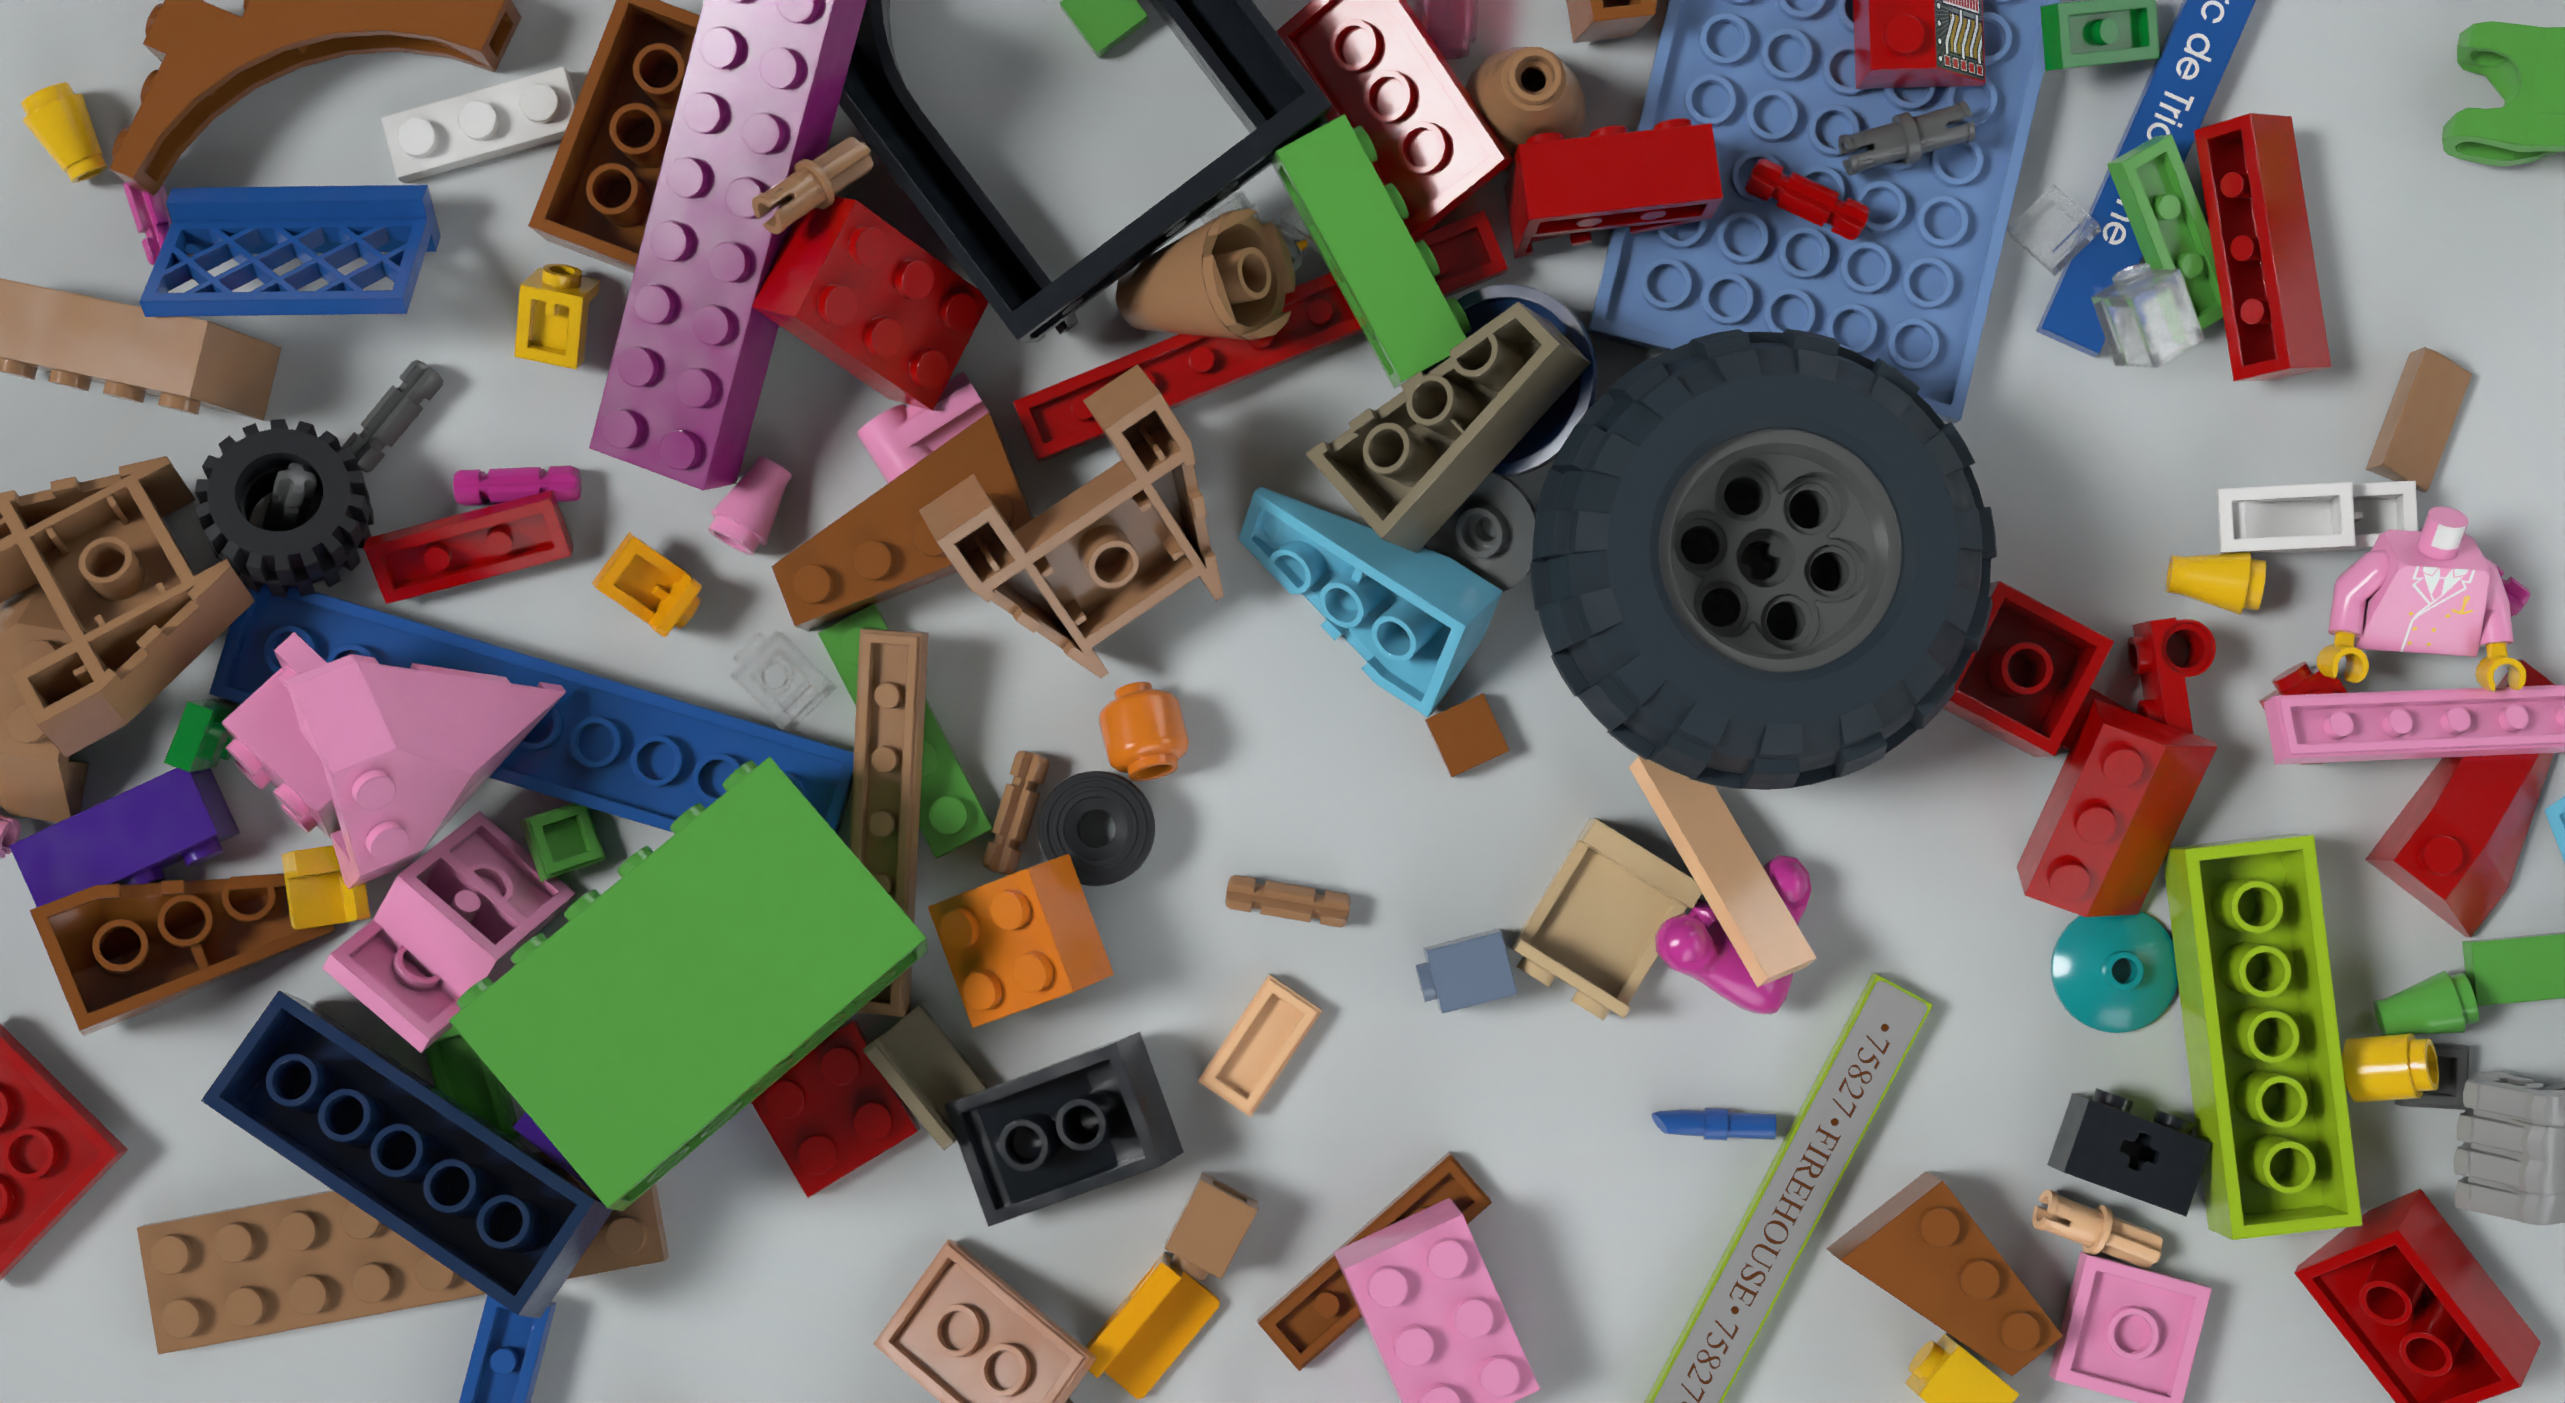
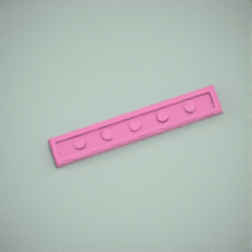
(2416, 724)

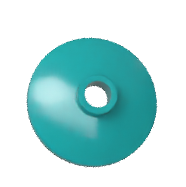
(2084, 975)

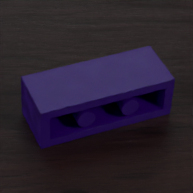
(129, 837)

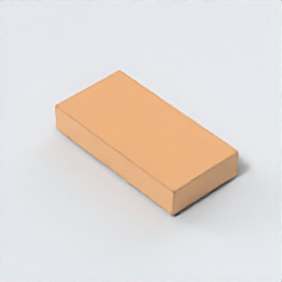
(1259, 1045)

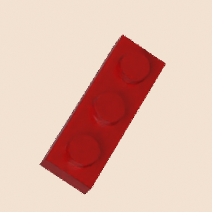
(468, 547)

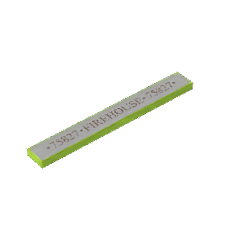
(1792, 1195)

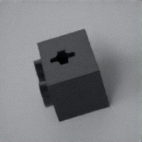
(2160, 1175)

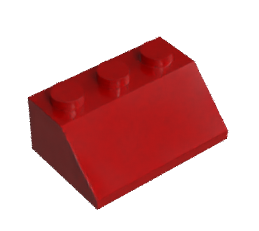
(2112, 813)
(2419, 1307)

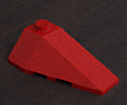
(2465, 830)

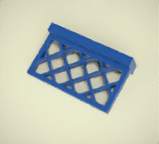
(288, 225)

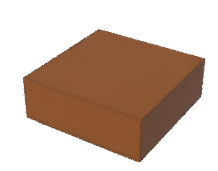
(1467, 735)

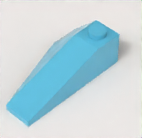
(1398, 608)

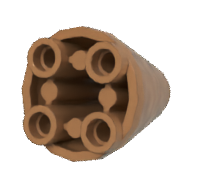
(1518, 114)

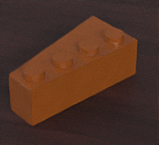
(884, 541)

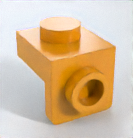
(649, 585)

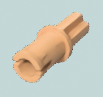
(2097, 1230)

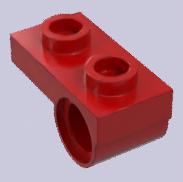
(2161, 680)

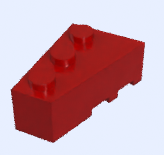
(1611, 182)

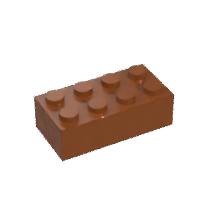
(618, 135)

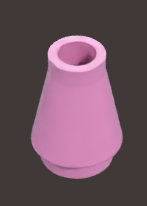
(750, 508)

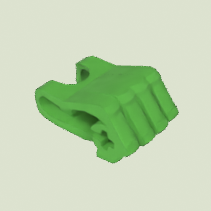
(2529, 75)

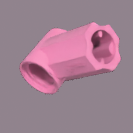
(910, 433)

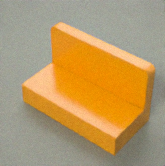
(1151, 1327)

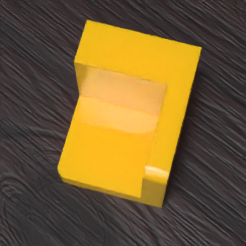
(318, 890)

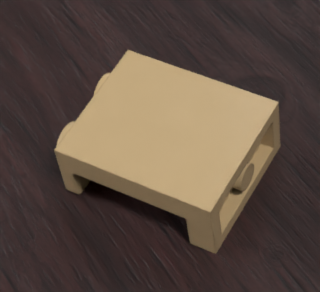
(1602, 919)

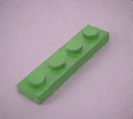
(948, 801)

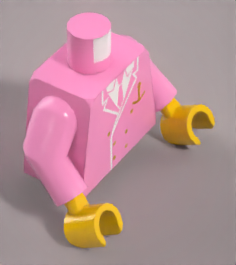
(2422, 596)

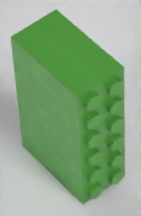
(689, 983)

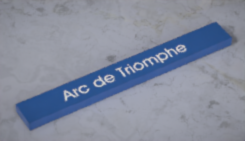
(2170, 103)

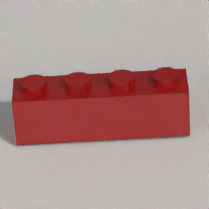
(2262, 247)

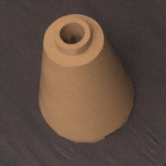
(1213, 281)

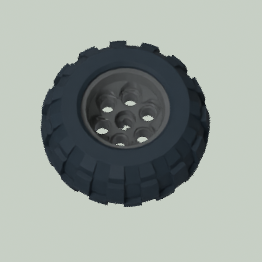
(1893, 517)

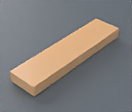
(1726, 872)

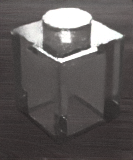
(2147, 316)

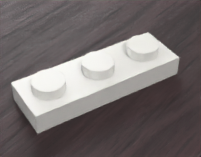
(480, 124)

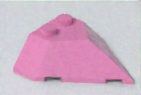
(407, 749)

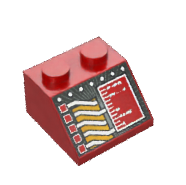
(1918, 43)

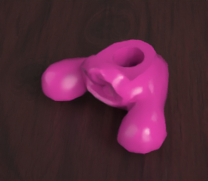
(1702, 950)

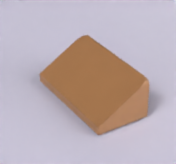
(2419, 419)

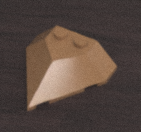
(33, 772)

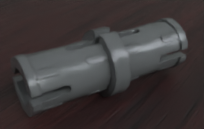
(1906, 138)

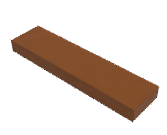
(1322, 1302)

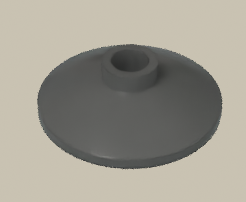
(1497, 559)

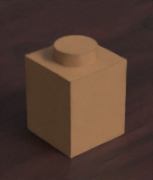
(1210, 1228)

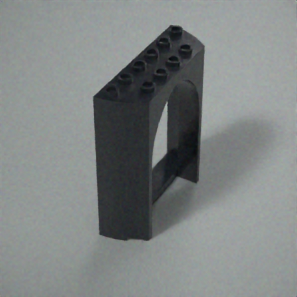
(1226, 41)

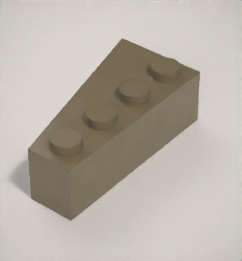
(1450, 427)

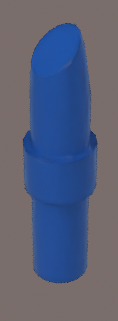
(1716, 1124)

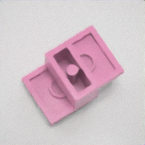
(275, 751)
(446, 928)

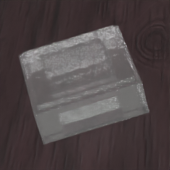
(2054, 229)

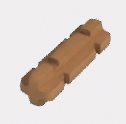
(1015, 812)
(1288, 901)

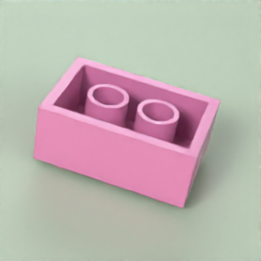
(1436, 1311)

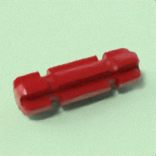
(1807, 199)

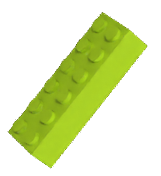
(2262, 1036)

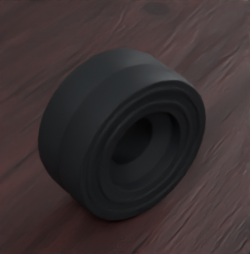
(1107, 792)

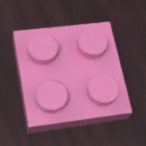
(2129, 1331)

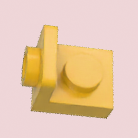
(554, 315)

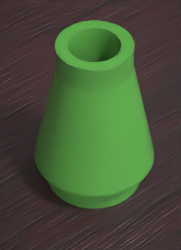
(2429, 1007)

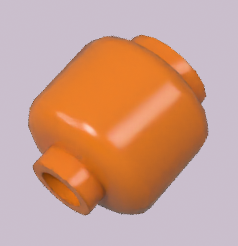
(1143, 731)

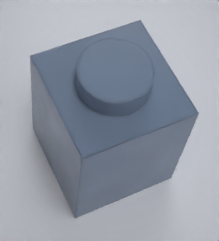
(1466, 971)

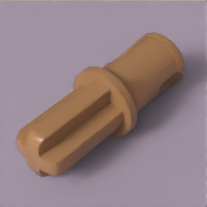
(813, 184)

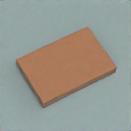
(979, 1338)

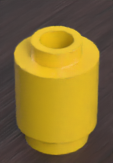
(2389, 1067)

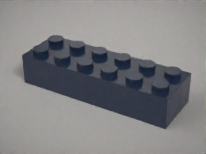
(408, 1155)

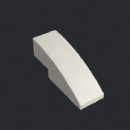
(2313, 516)

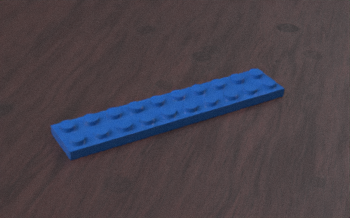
(594, 747)

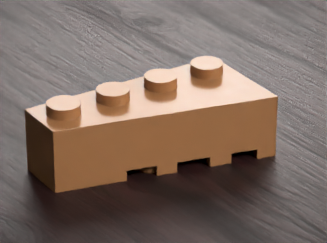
(134, 355)

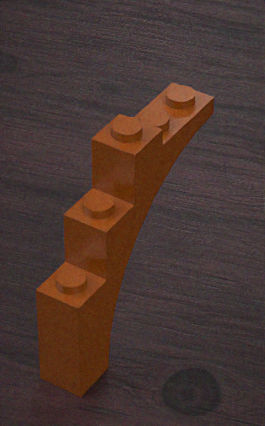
(220, 58)

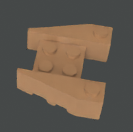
(1103, 547)
(118, 592)

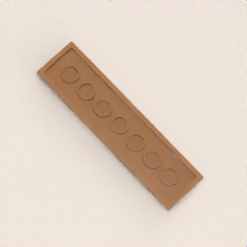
(323, 1264)

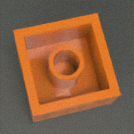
(1020, 940)

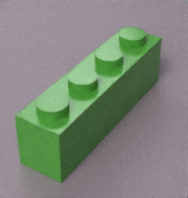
(1370, 249)

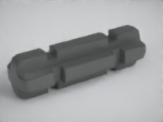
(393, 414)
(290, 499)

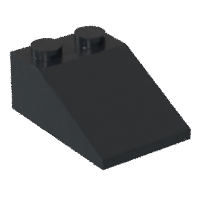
(1064, 1129)

